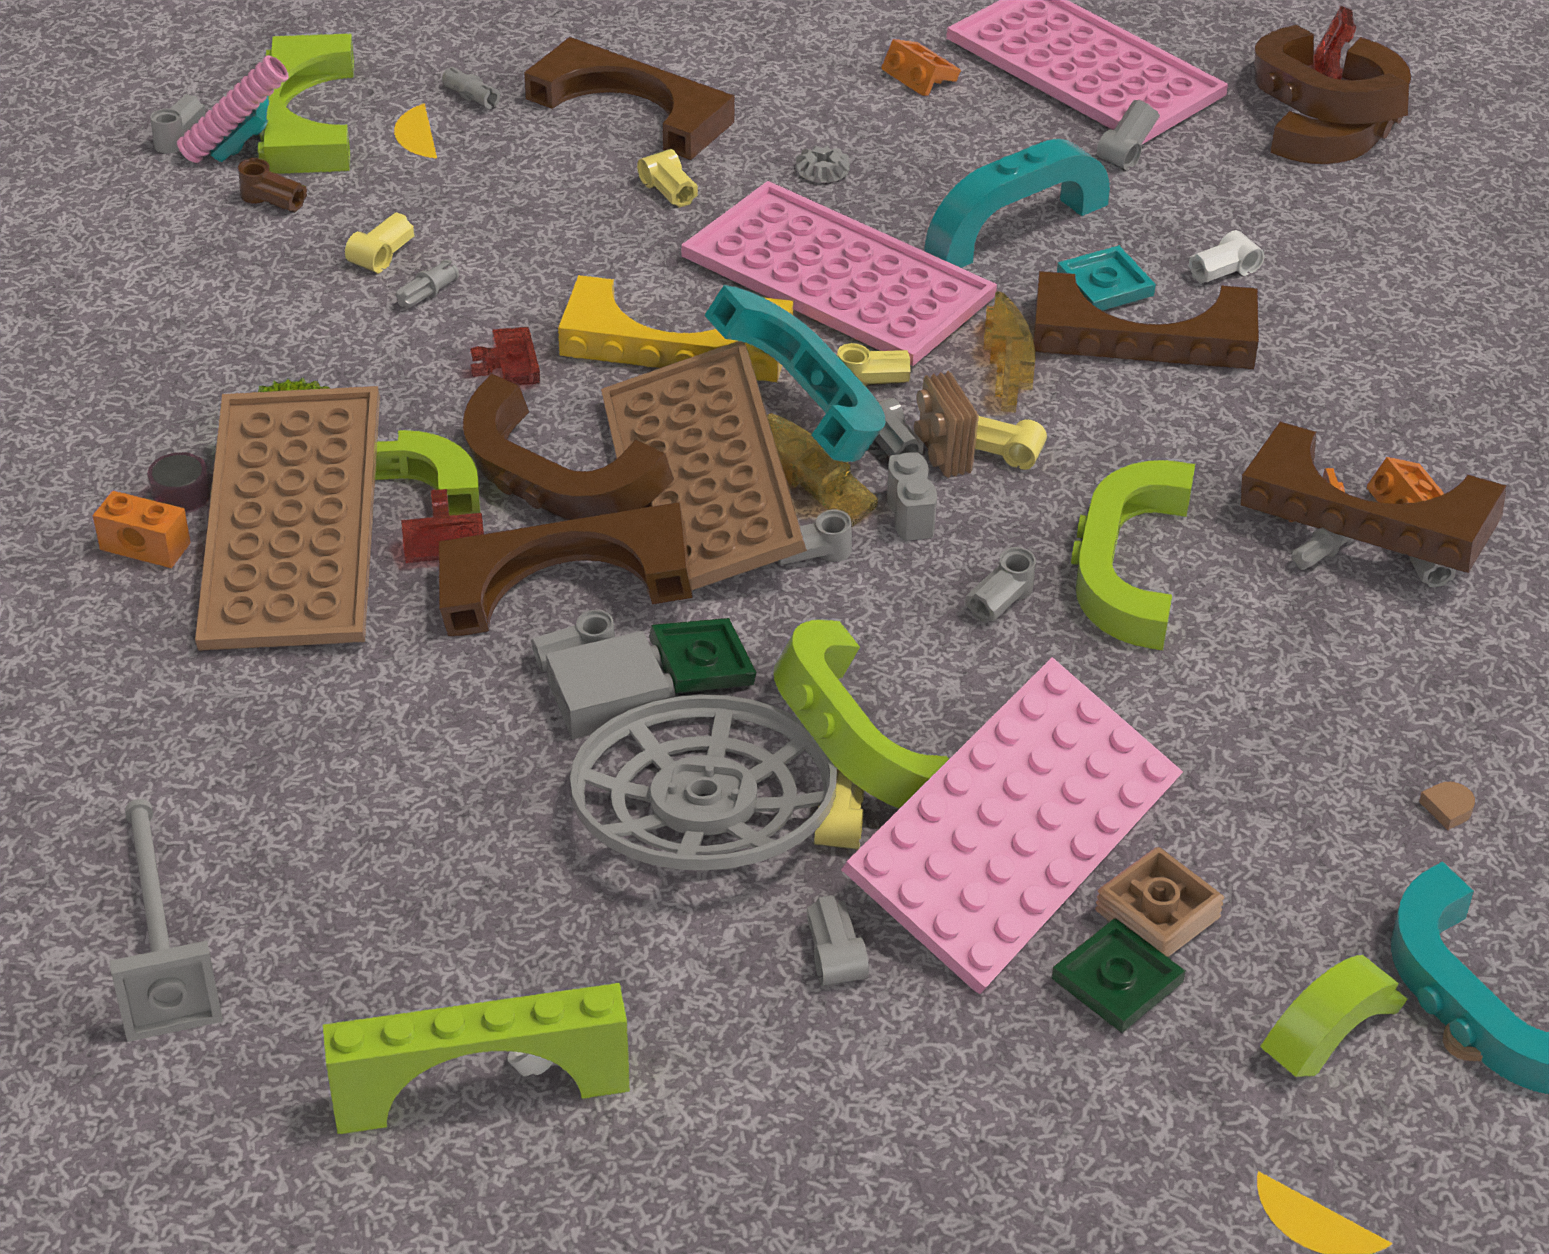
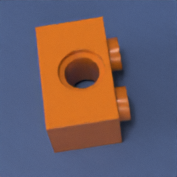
(141, 529)

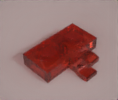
(511, 353)
(423, 534)

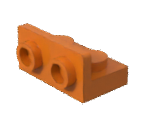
(917, 66)
(1402, 483)

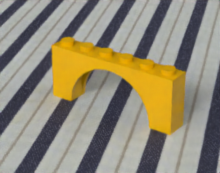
(600, 331)

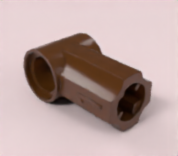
(262, 185)

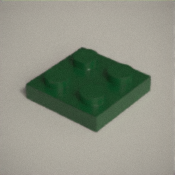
(703, 655)
(1118, 975)

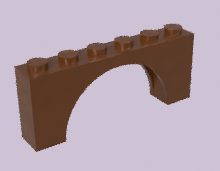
(579, 69)
(1218, 337)
(1438, 530)
(486, 566)

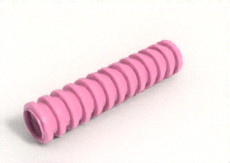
(232, 109)

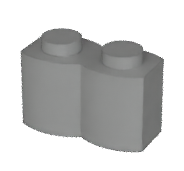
(911, 496)

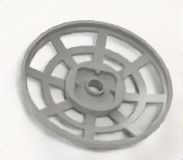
(679, 783)

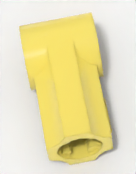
(666, 174)
(377, 247)
(876, 366)
(1016, 443)
(845, 820)

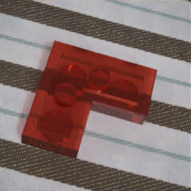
(1329, 49)

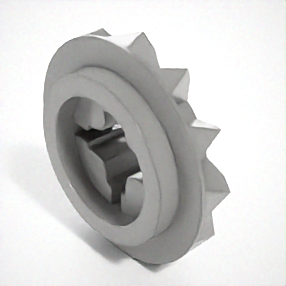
(822, 164)

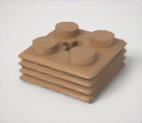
(947, 424)
(1160, 901)

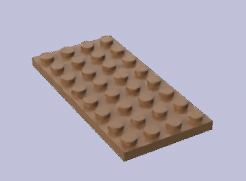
(721, 459)
(290, 519)

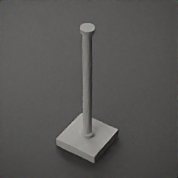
(169, 985)

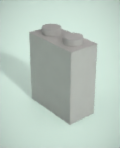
(605, 680)

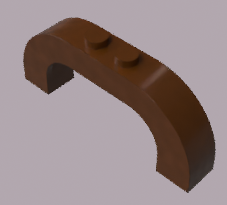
(1284, 74)
(1330, 142)
(623, 485)

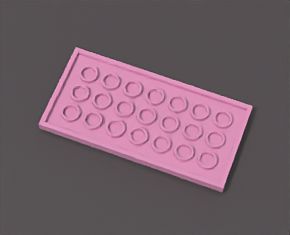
(1086, 61)
(839, 271)
(1012, 824)

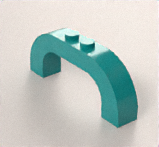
(1010, 179)
(851, 410)
(1451, 991)

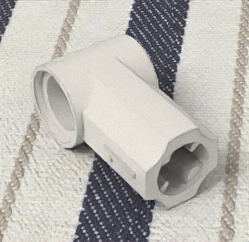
(1232, 254)

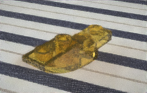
(1011, 350)
(820, 475)

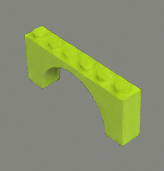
(292, 141)
(380, 1055)

